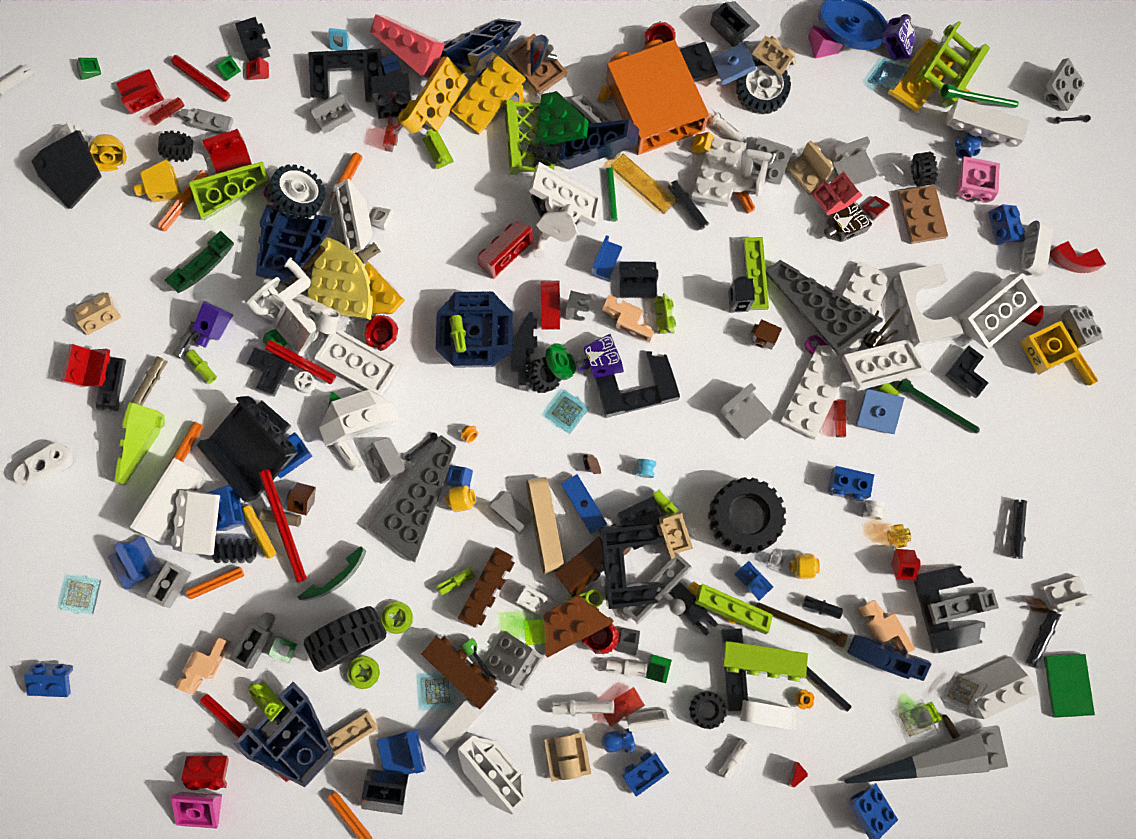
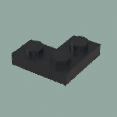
(273, 370)
(963, 372)

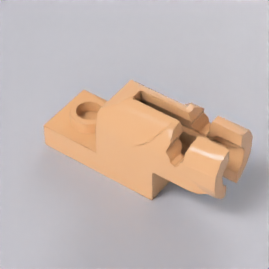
(628, 318)
(885, 627)
(202, 665)

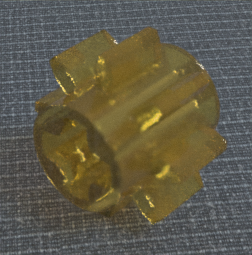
(899, 536)

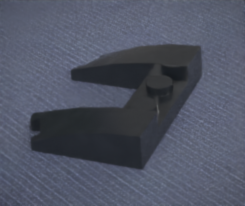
(325, 61)
(662, 392)
(613, 541)
(940, 636)

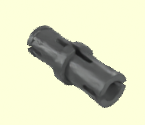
(181, 351)

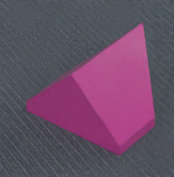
(822, 43)

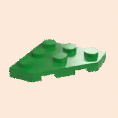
(559, 120)

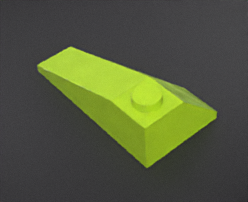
(142, 429)

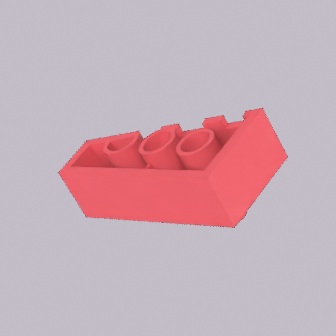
(412, 46)

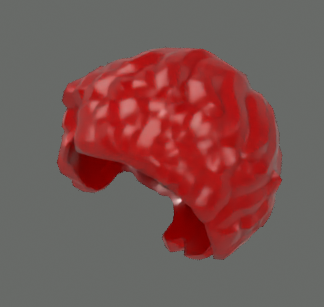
(659, 31)
(381, 332)
(603, 640)

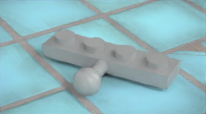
(671, 575)

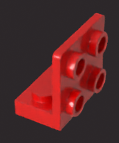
(140, 91)
(227, 151)
(85, 366)

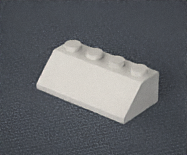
(987, 123)
(999, 310)
(159, 510)

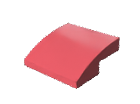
(837, 194)

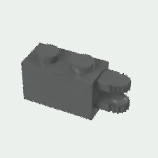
(253, 641)

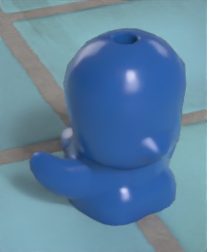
(969, 146)
(618, 740)

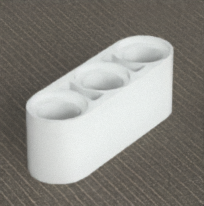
(1036, 248)
(768, 715)
(456, 726)

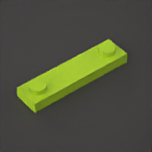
(756, 269)
(734, 609)

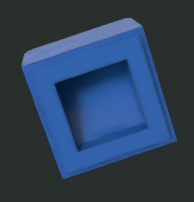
(459, 476)

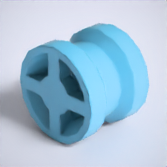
(645, 468)

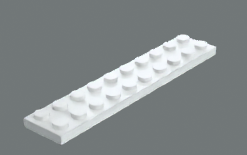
(826, 369)

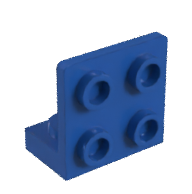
(402, 753)

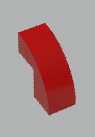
(1067, 258)
(550, 305)

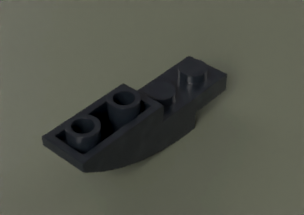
(523, 344)

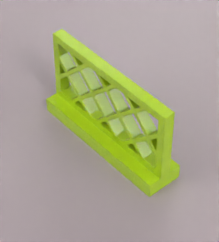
(513, 134)

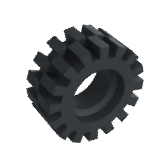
(175, 146)
(924, 169)
(535, 379)
(720, 710)

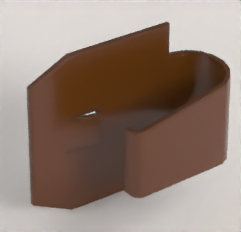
(589, 463)
(1039, 603)

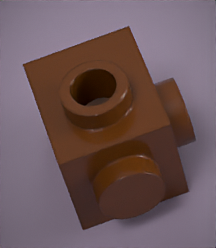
(765, 334)
(301, 498)

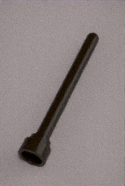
(838, 639)

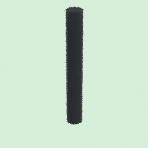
(828, 690)

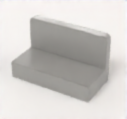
(384, 460)
(512, 512)

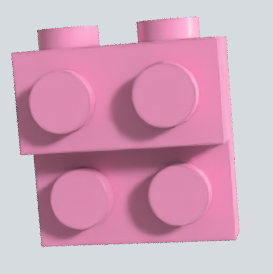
(978, 179)

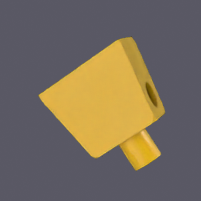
(159, 183)

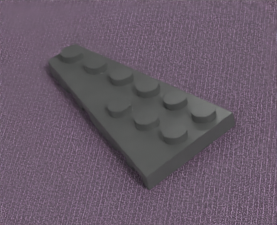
(826, 310)
(410, 509)

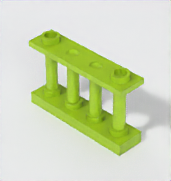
(968, 67)

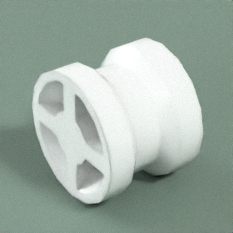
(305, 378)
(873, 510)

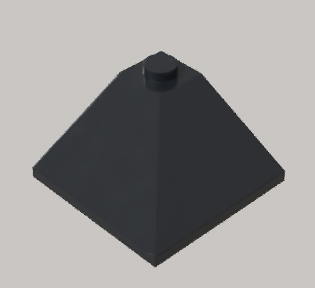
(67, 168)

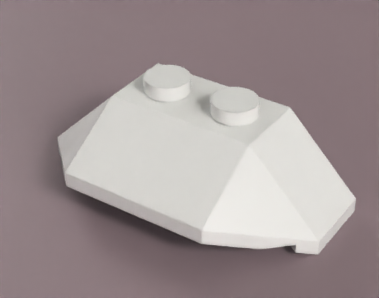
(350, 216)
(356, 416)
(493, 773)

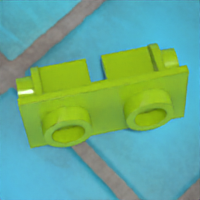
(437, 149)
(666, 321)
(266, 699)

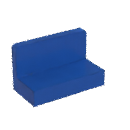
(606, 259)

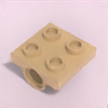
(567, 757)

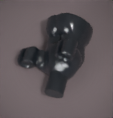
(543, 152)

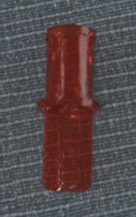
(166, 111)
(840, 418)

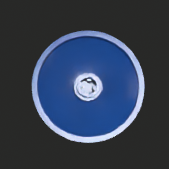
(852, 23)

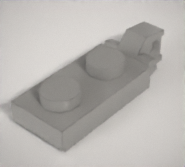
(207, 120)

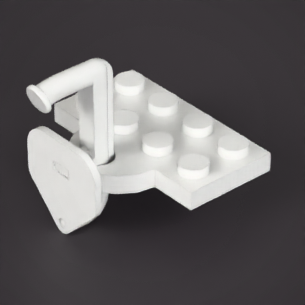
(729, 169)
(565, 204)
(289, 317)

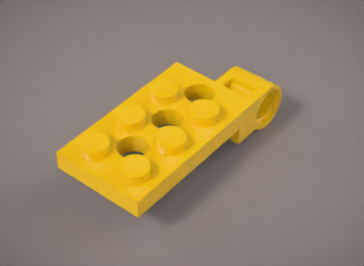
(415, 113)

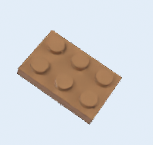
(547, 74)
(922, 214)

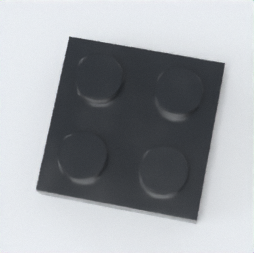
(699, 61)

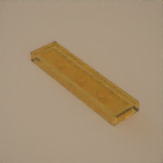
(643, 183)

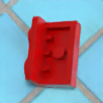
(205, 772)

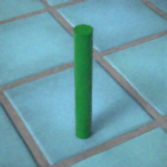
(611, 194)

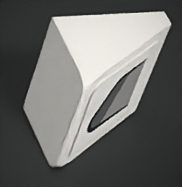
(381, 217)

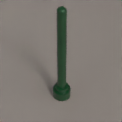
(906, 387)

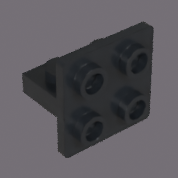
(638, 279)

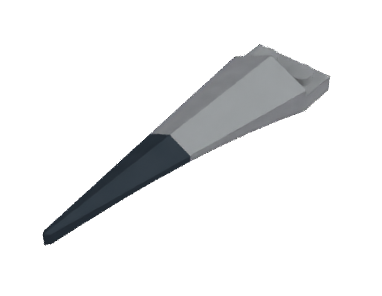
(968, 754)

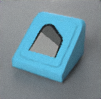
(338, 39)

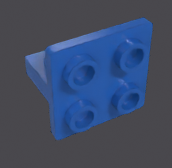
(133, 562)

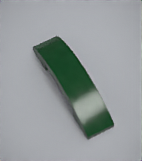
(202, 264)
(314, 592)

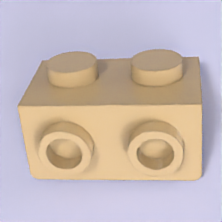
(96, 313)
(675, 533)

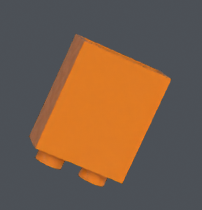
(656, 94)

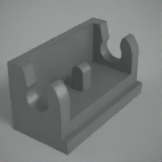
(577, 302)

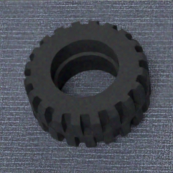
(767, 500)
(344, 638)

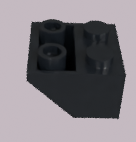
(733, 23)
(391, 94)
(384, 791)

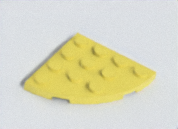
(341, 281)

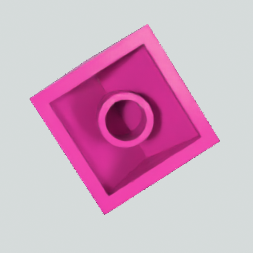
(196, 809)

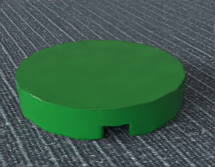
(560, 361)

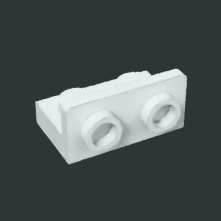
(1065, 593)

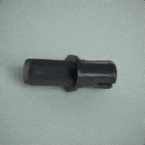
(822, 607)

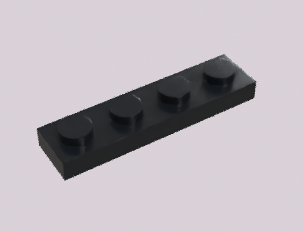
(735, 682)

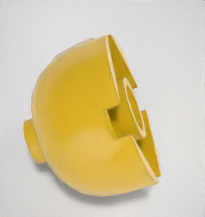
(107, 152)

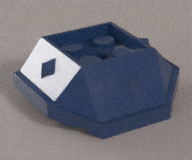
(478, 311)

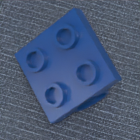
(873, 811)

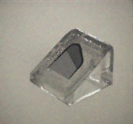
(776, 560)

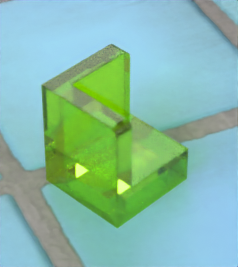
(534, 632)

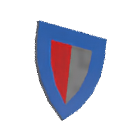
(540, 50)

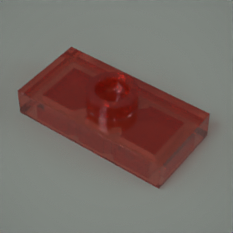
(624, 706)

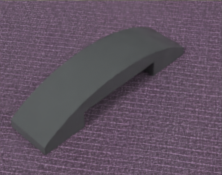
(963, 606)

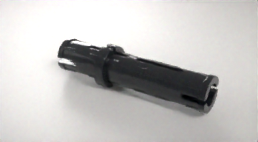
(683, 199)
(1017, 538)
(1043, 638)

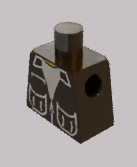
(847, 223)

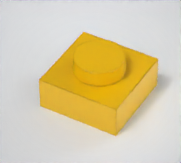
(702, 143)

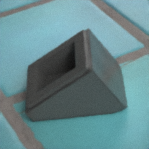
(628, 641)

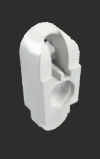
(30, 470)

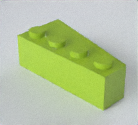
(224, 189)
(764, 660)

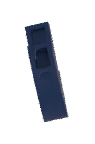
(889, 659)

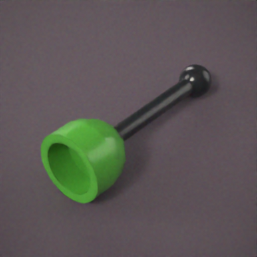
(470, 648)

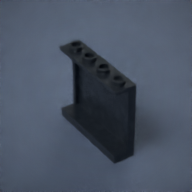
(246, 446)

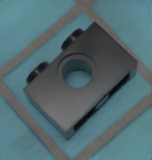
(249, 30)
(741, 294)

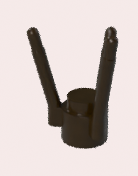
(875, 339)

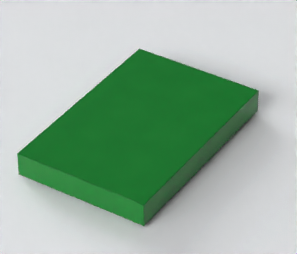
(1069, 685)

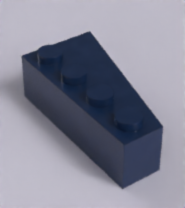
(601, 141)

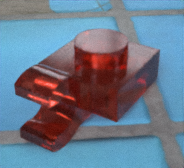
(390, 138)

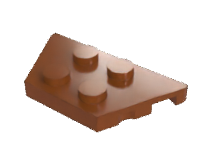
(572, 623)

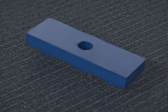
(578, 493)

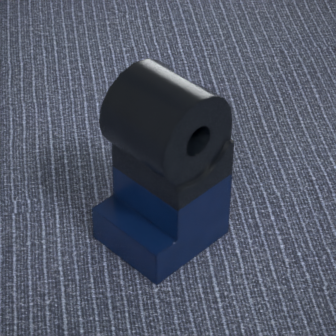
(391, 65)

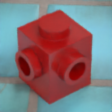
(905, 564)

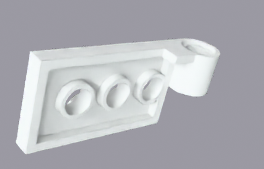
(325, 317)

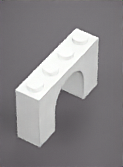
(922, 329)

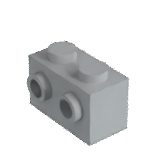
(168, 584)

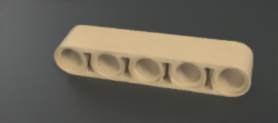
(544, 525)

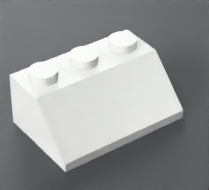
(195, 522)
(1006, 687)

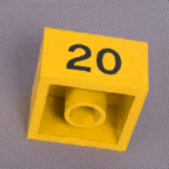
(1049, 347)

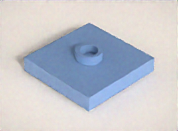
(734, 63)
(880, 411)

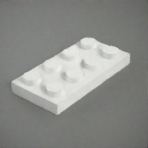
(357, 362)
(883, 364)

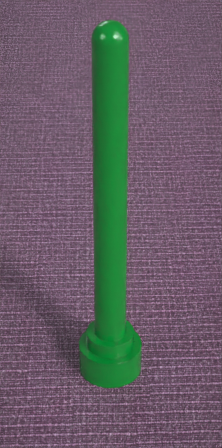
(949, 91)

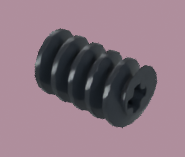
(235, 552)

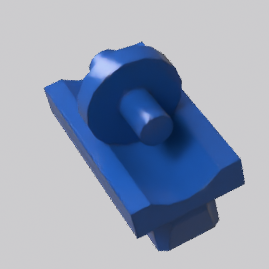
(753, 580)

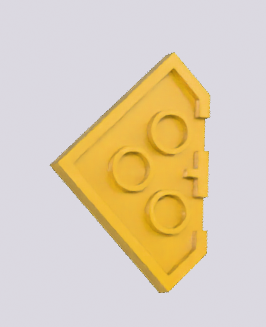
(385, 296)

